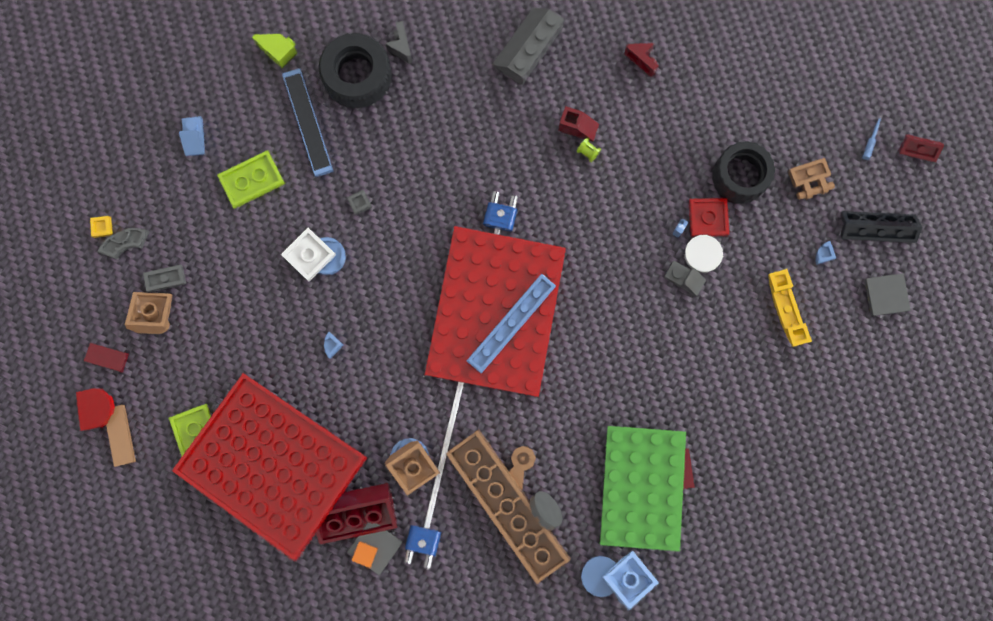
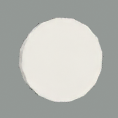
(703, 253)

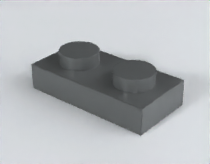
(164, 278)

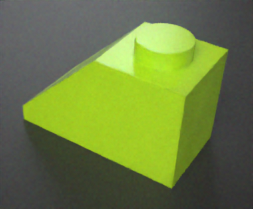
(277, 47)

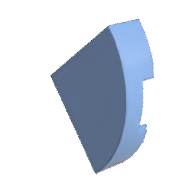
(680, 228)
(825, 253)
(331, 345)

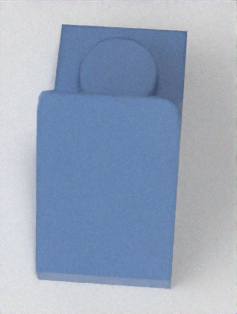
(192, 136)

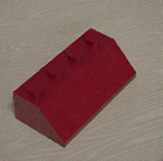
(355, 511)

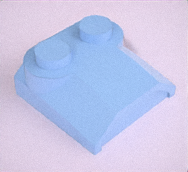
(630, 580)

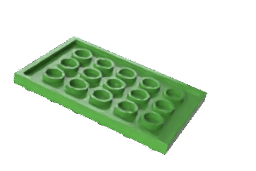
(643, 488)

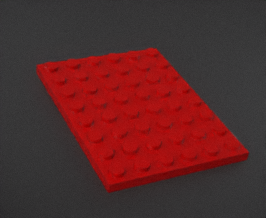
(479, 287)
(269, 466)

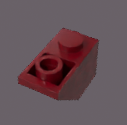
(578, 124)

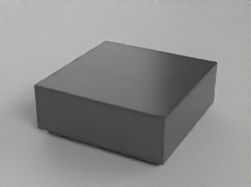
(359, 202)

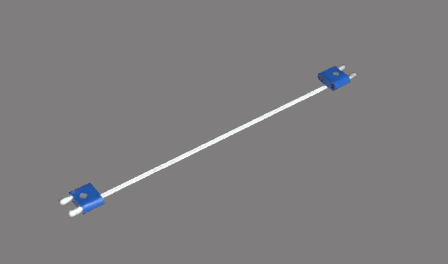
(422, 538)

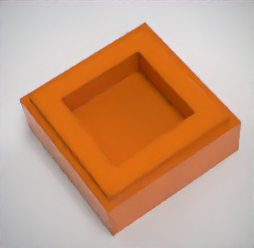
(364, 554)

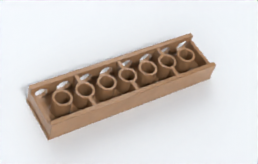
(507, 506)

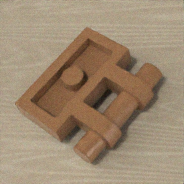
(809, 173)

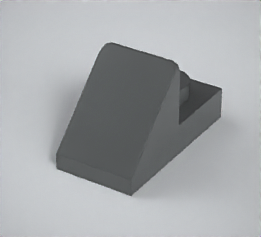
(400, 47)
(685, 278)

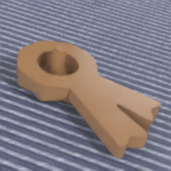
(523, 459)

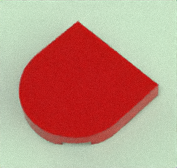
(94, 408)

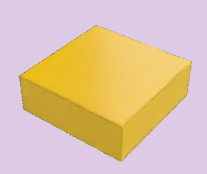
(101, 226)

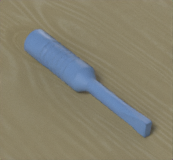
(871, 142)

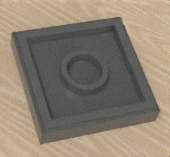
(887, 294)
(384, 541)

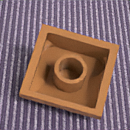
(149, 313)
(411, 466)

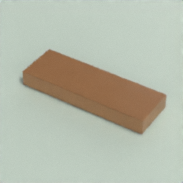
(120, 437)

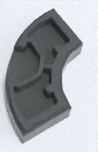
(123, 240)

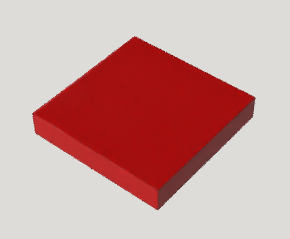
(708, 217)

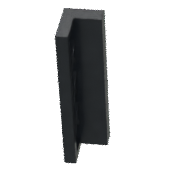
(880, 228)

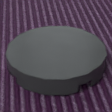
(546, 510)

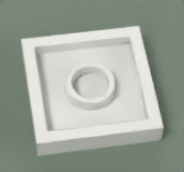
(308, 254)

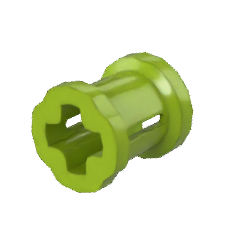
(588, 150)

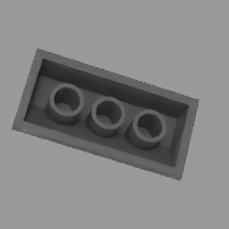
(529, 44)

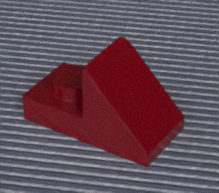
(639, 55)

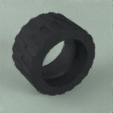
(754, 154)

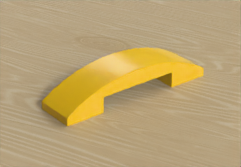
(787, 308)

